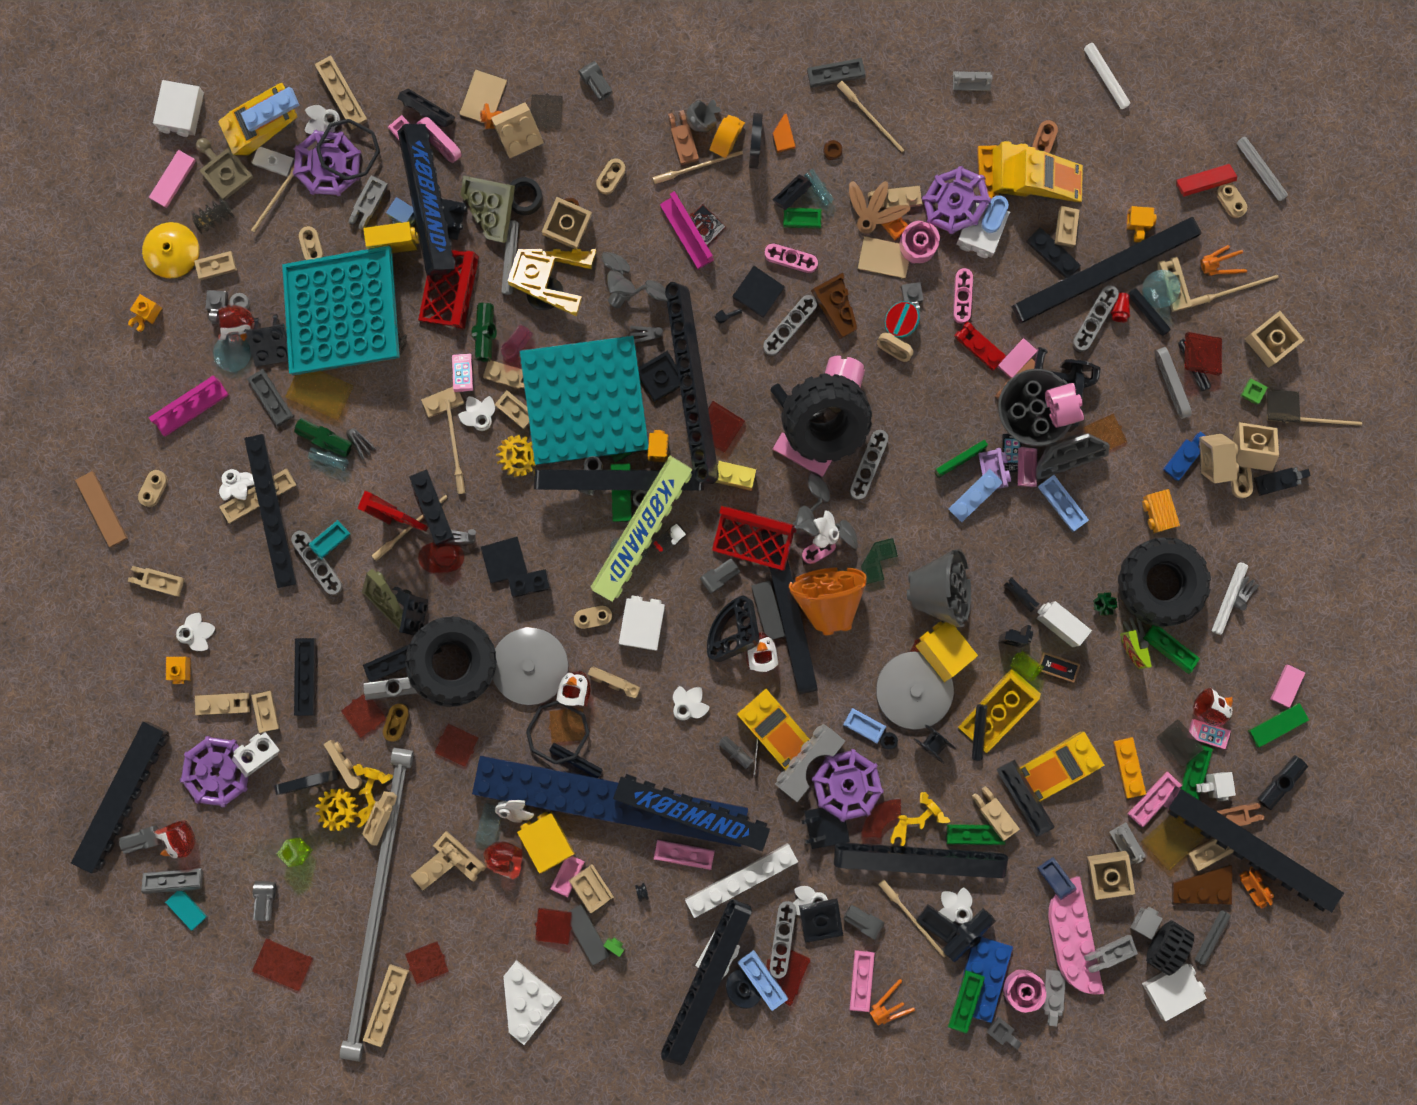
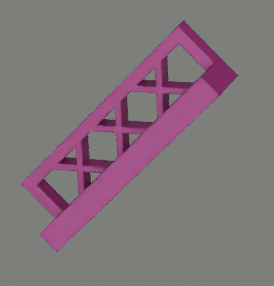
(687, 231)
(189, 405)

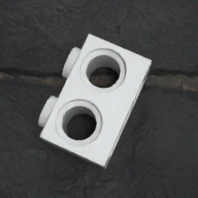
(258, 757)

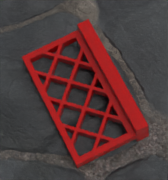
(463, 293)
(386, 512)
(761, 522)

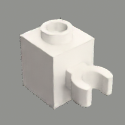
(1218, 786)

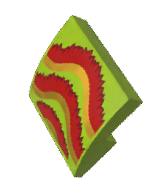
(1139, 656)

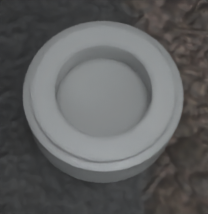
(240, 299)

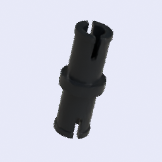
(1021, 594)

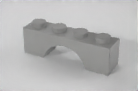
(823, 742)

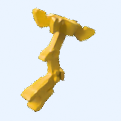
(372, 775)
(932, 808)

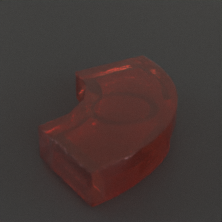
(880, 817)

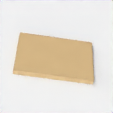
(482, 90)
(882, 258)

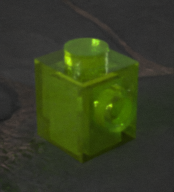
(1026, 665)
(294, 852)

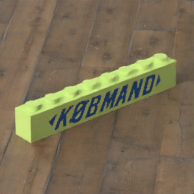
(641, 528)

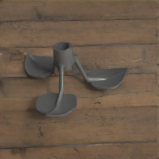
(621, 287)
(805, 520)

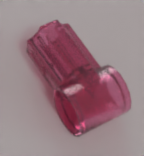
(517, 342)

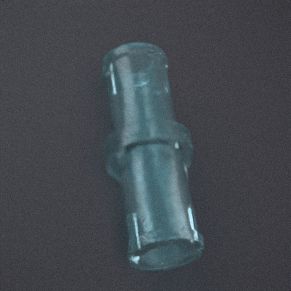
(819, 187)
(328, 459)

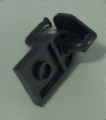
(1076, 376)

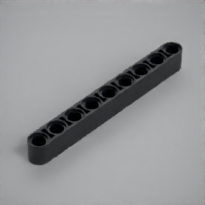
(602, 480)
(791, 620)
(920, 860)
(706, 982)

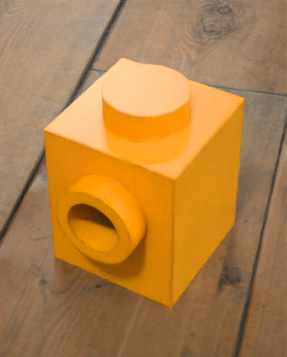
(178, 669)

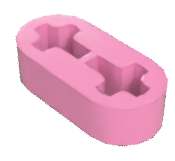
(820, 555)

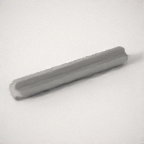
(1262, 169)
(510, 254)

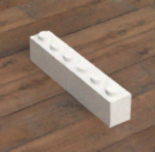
(741, 880)

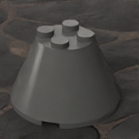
(1024, 407)
(942, 588)

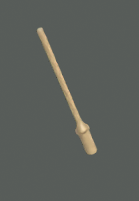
(852, 97)
(672, 174)
(277, 195)
(1208, 297)
(1327, 421)
(458, 473)
(386, 547)
(894, 897)

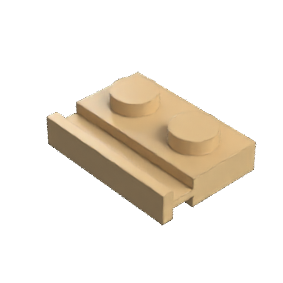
(591, 888)

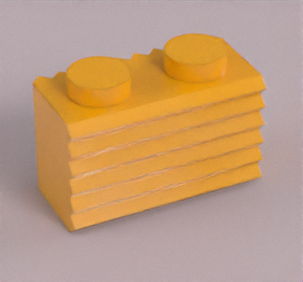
(658, 446)
(1160, 511)

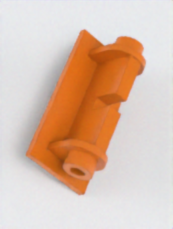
(1261, 894)

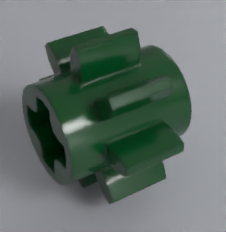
(1105, 603)

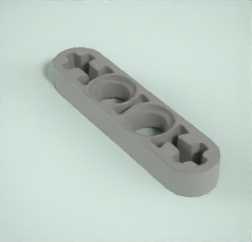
(1094, 318)
(788, 324)
(1173, 383)
(867, 464)
(316, 563)
(782, 939)

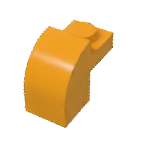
(726, 135)

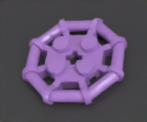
(335, 155)
(963, 206)
(204, 772)
(841, 794)

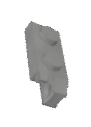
(1055, 991)

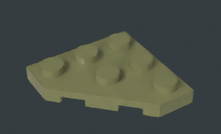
(489, 205)
(382, 597)

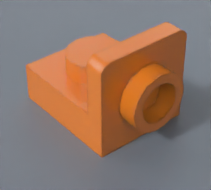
(486, 116)

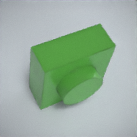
(1254, 391)
(614, 946)

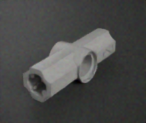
(380, 689)

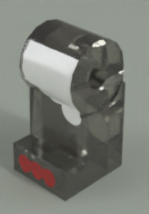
(669, 539)

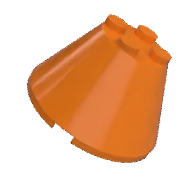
(829, 597)

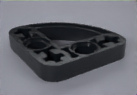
(755, 140)
(741, 637)
(306, 782)

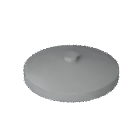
(529, 666)
(913, 692)

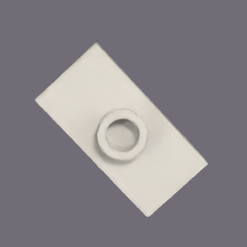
(273, 161)

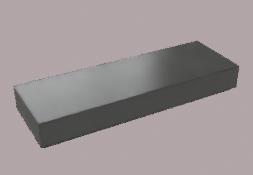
(836, 72)
(270, 397)
(768, 610)
(172, 881)
(588, 935)

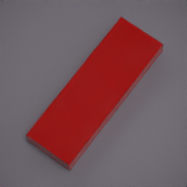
(1206, 180)

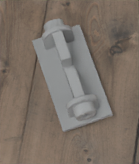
(972, 81)
(1127, 842)

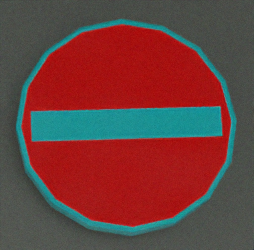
(902, 319)

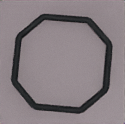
(359, 126)
(580, 745)

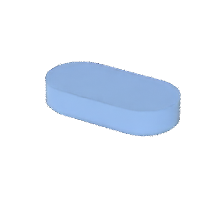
(994, 214)

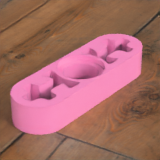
(441, 141)
(779, 249)
(958, 282)

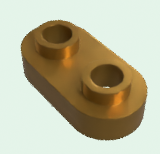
(396, 722)

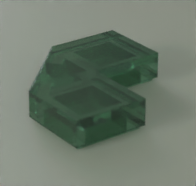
(880, 551)

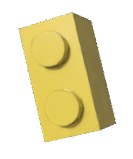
(736, 475)

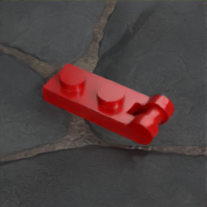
(980, 346)

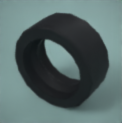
(524, 181)

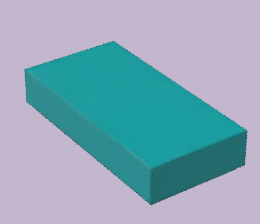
(329, 539)
(186, 909)

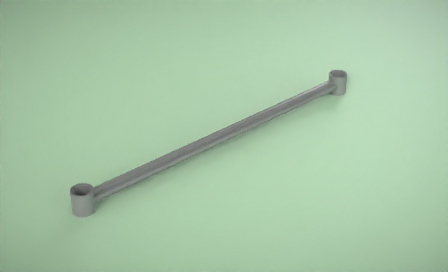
(352, 1048)

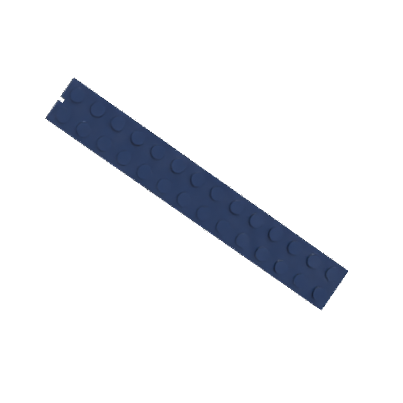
(578, 796)

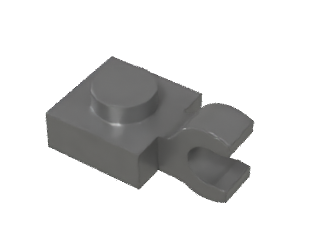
(912, 293)
(215, 300)
(1002, 1032)

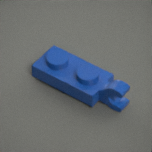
(1183, 457)

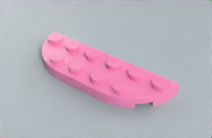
(1074, 940)

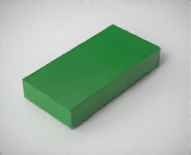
(802, 218)

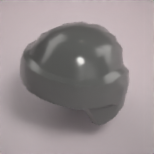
(702, 117)

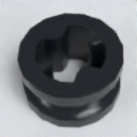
(889, 734)
(642, 892)

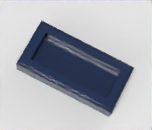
(1056, 878)

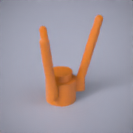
(1210, 263)
(881, 1014)

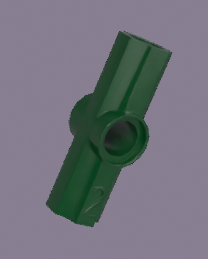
(484, 332)
(323, 437)

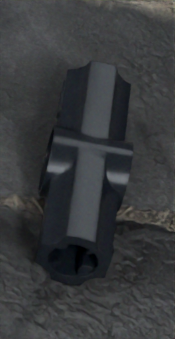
(1290, 773)
(969, 935)

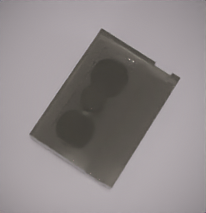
(1180, 742)

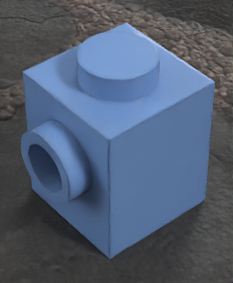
(401, 212)

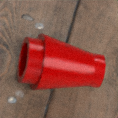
(1121, 309)

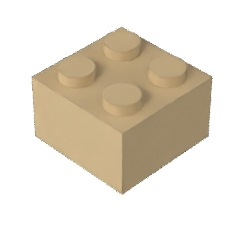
(517, 130)
(566, 223)
(1274, 339)
(1256, 446)
(1218, 458)
(1111, 875)

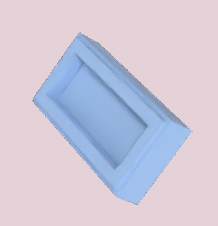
(864, 725)

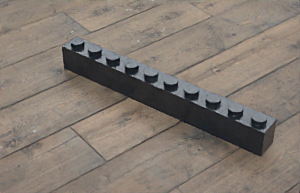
(1254, 849)

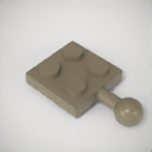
(223, 171)

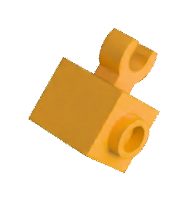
(1140, 220)
(144, 310)

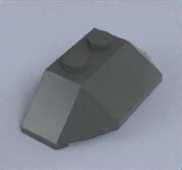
(1070, 454)

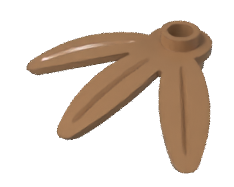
(875, 204)

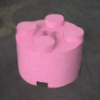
(922, 232)
(850, 368)
(1064, 405)
(1021, 1001)

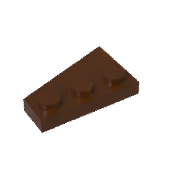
(834, 302)
(1206, 888)

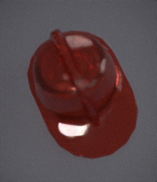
(441, 557)

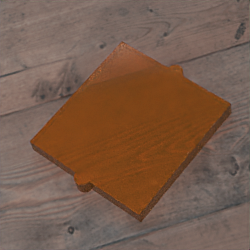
(1107, 430)
(566, 725)

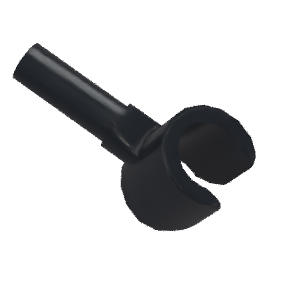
(721, 317)

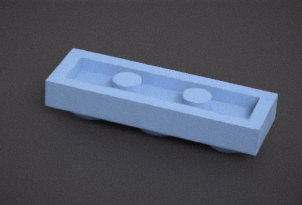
(270, 109)
(975, 495)
(1063, 503)
(763, 980)

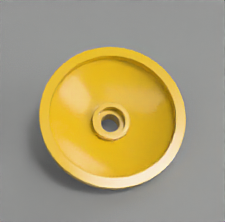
(178, 258)

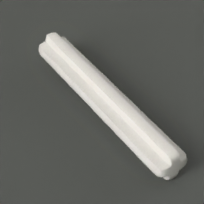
(1107, 76)
(1230, 598)

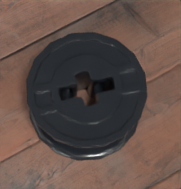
(934, 744)

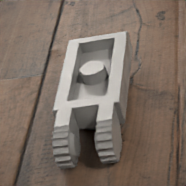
(368, 201)
(1112, 953)

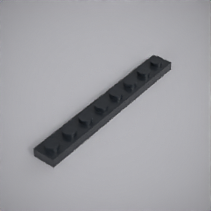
(270, 510)

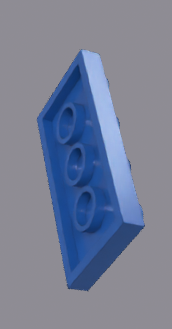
(989, 960)

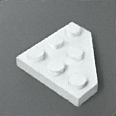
(526, 1001)

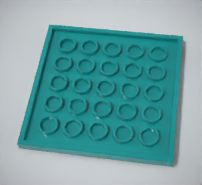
(340, 310)
(584, 400)

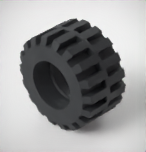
(1170, 948)

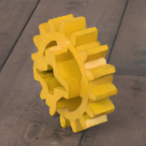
(525, 456)
(334, 817)

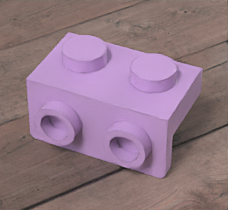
(995, 461)

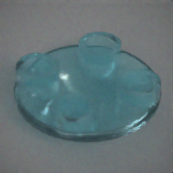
(1161, 288)
(232, 353)

